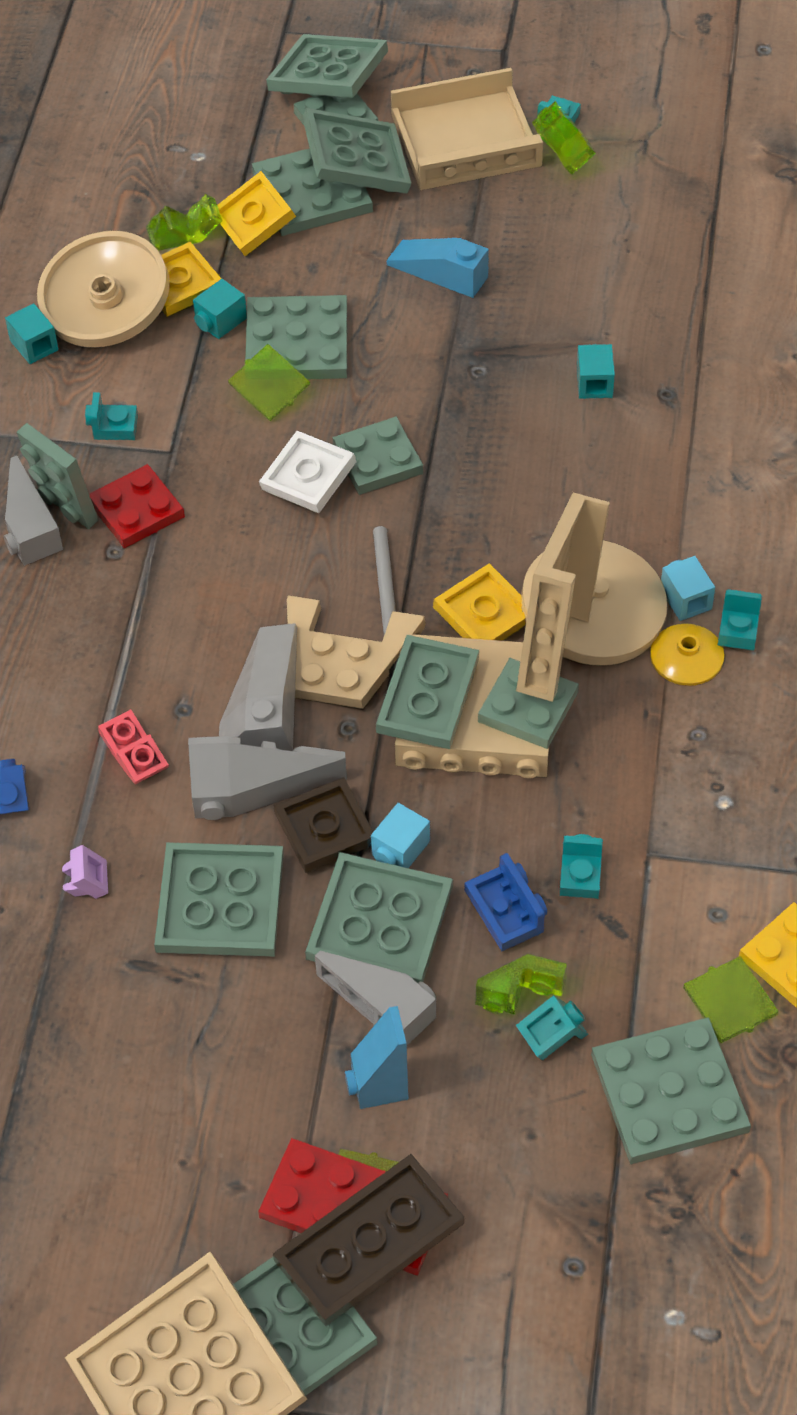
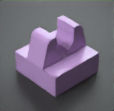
(87, 873)

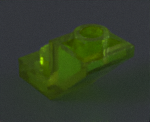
(563, 137)
(174, 229)
(502, 988)

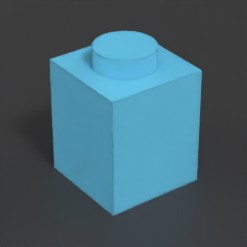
(688, 588)
(400, 837)

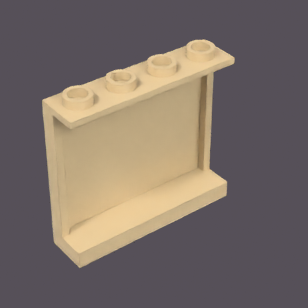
(464, 129)
(559, 590)
(475, 744)

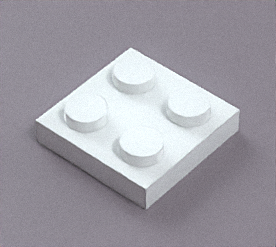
(307, 471)

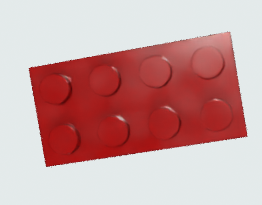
(313, 1184)

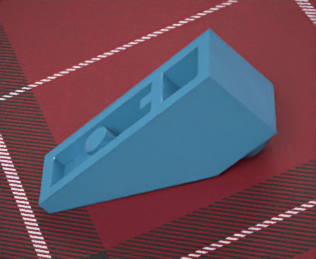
(444, 261)
(380, 1063)

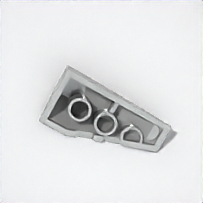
(265, 691)
(242, 778)

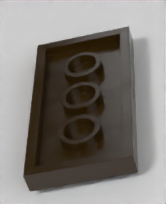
(368, 1239)

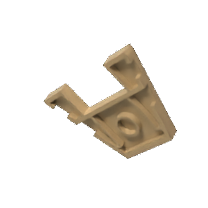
(344, 667)

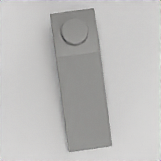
(28, 521)
(376, 989)

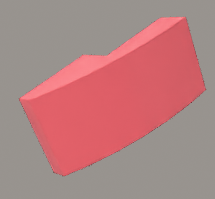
(132, 747)

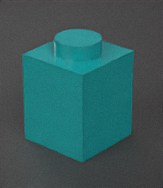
(220, 309)
(31, 333)
(595, 371)

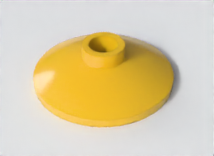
(686, 665)

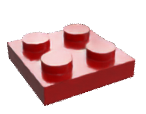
(136, 506)

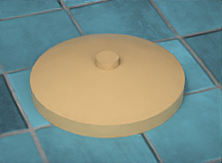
(103, 288)
(624, 614)

